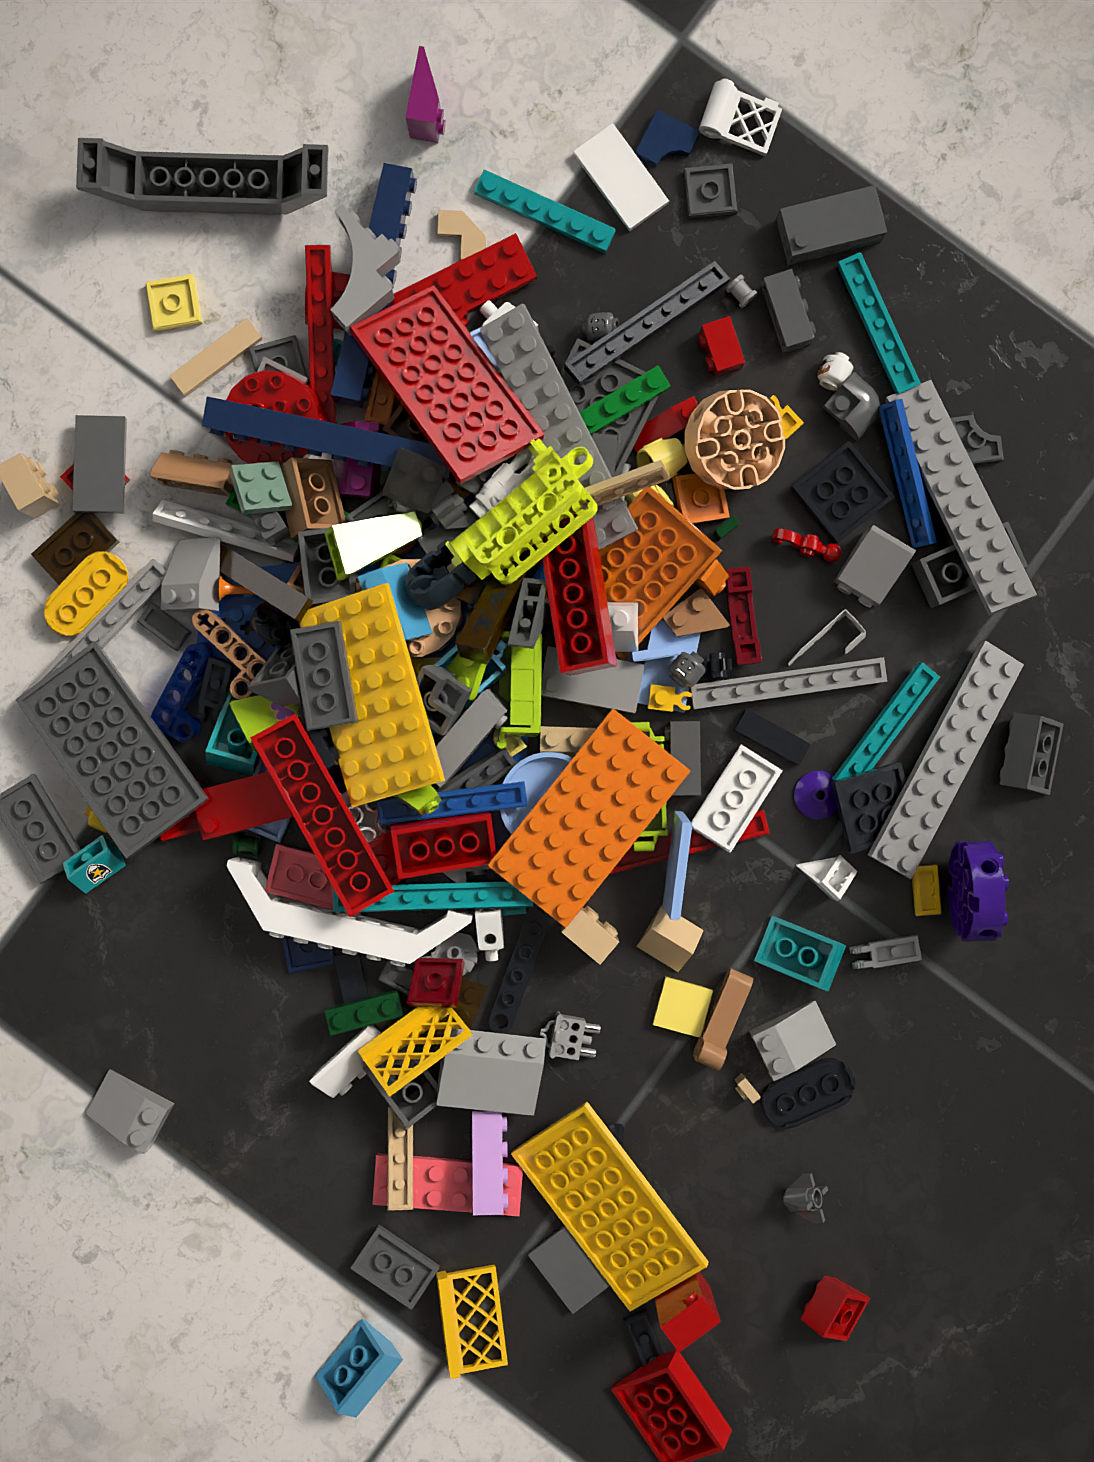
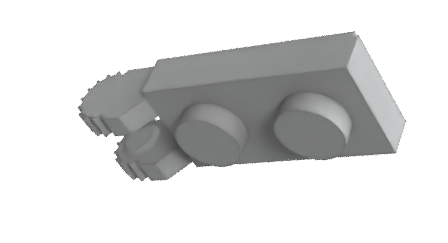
(888, 952)

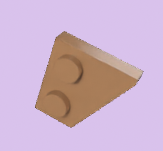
(695, 615)

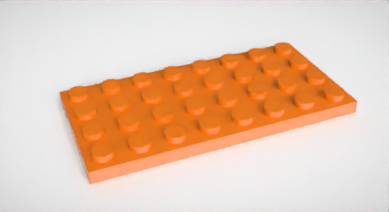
(589, 818)

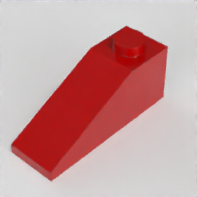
(667, 424)

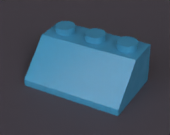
(411, 617)
(358, 1369)

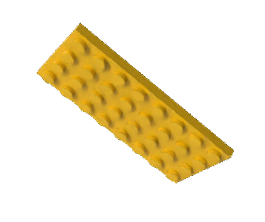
(392, 741)
(609, 1207)

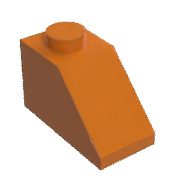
(712, 579)

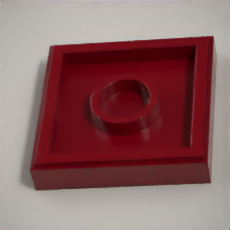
(436, 982)

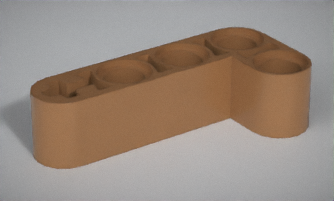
(230, 649)
(711, 1046)

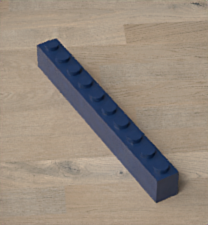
(388, 218)
(309, 433)

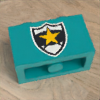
(94, 864)

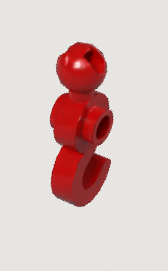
(807, 545)

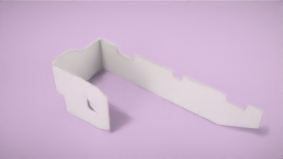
(858, 639)

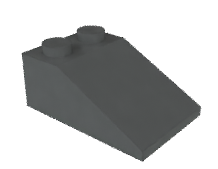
(318, 569)
(414, 1098)

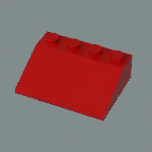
(673, 1410)

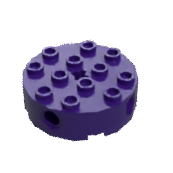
(977, 891)

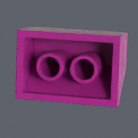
(357, 480)

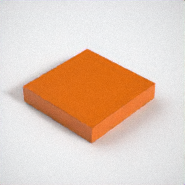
(699, 500)

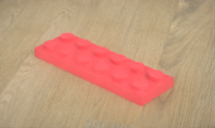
(445, 1184)

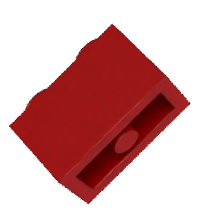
(721, 347)

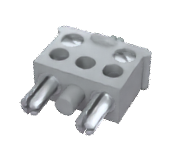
(561, 1033)

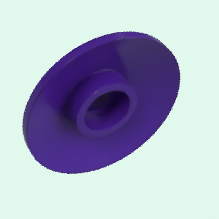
(806, 791)

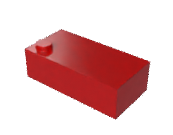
(241, 806)
(442, 844)
(687, 1311)

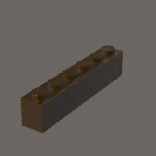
(491, 615)

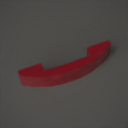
(742, 616)

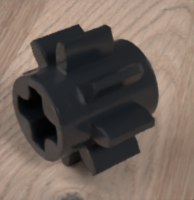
(717, 665)

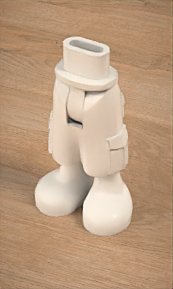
(503, 482)

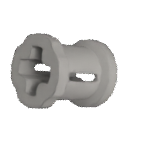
(741, 291)

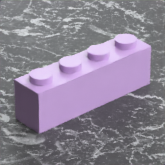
(488, 1163)

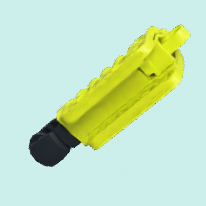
(508, 530)

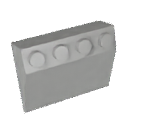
(492, 1073)

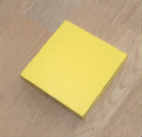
(173, 302)
(682, 1007)

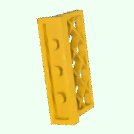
(406, 1032)
(450, 1322)

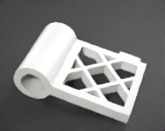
(721, 111)

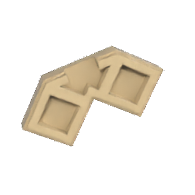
(458, 224)

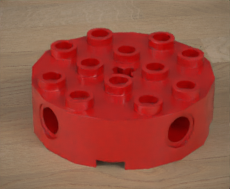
(279, 393)

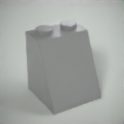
(873, 566)

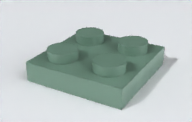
(260, 487)

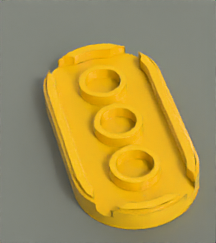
(85, 593)

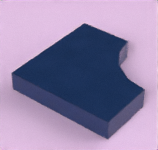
(666, 137)
(305, 956)

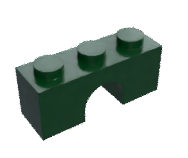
(362, 1013)

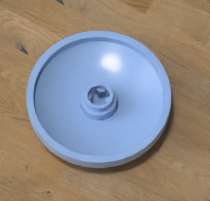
(538, 773)

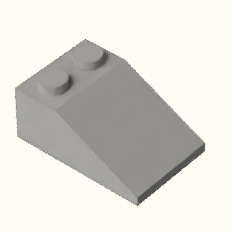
(192, 576)
(792, 1040)
(129, 1111)

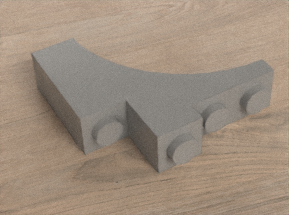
(368, 286)

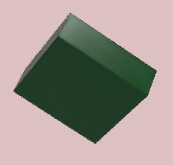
(726, 528)

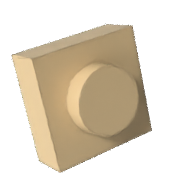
(745, 1089)

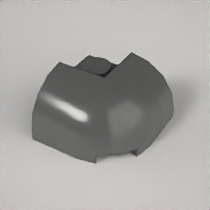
(854, 406)
(442, 697)

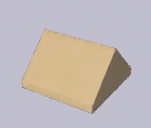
(670, 940)

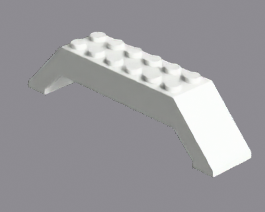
(329, 929)

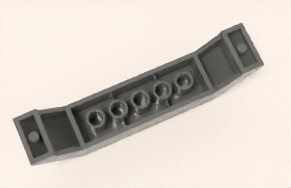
(203, 179)

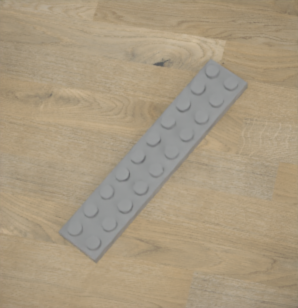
(543, 393)
(964, 502)
(945, 759)

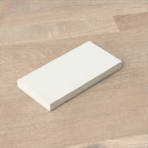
(621, 177)
(735, 798)

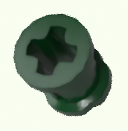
(247, 845)

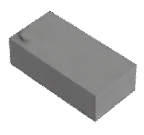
(603, 688)
(470, 731)

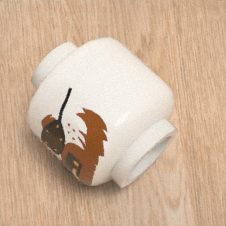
(834, 371)

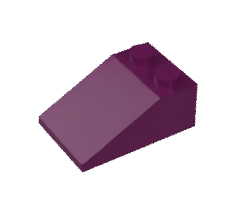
(424, 112)

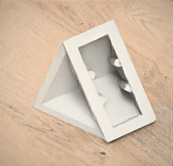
(830, 875)

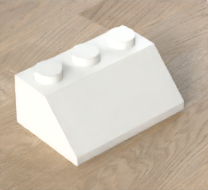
(624, 625)
(345, 1065)

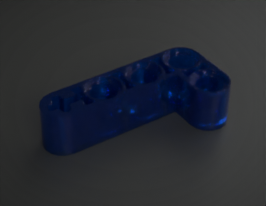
(186, 689)

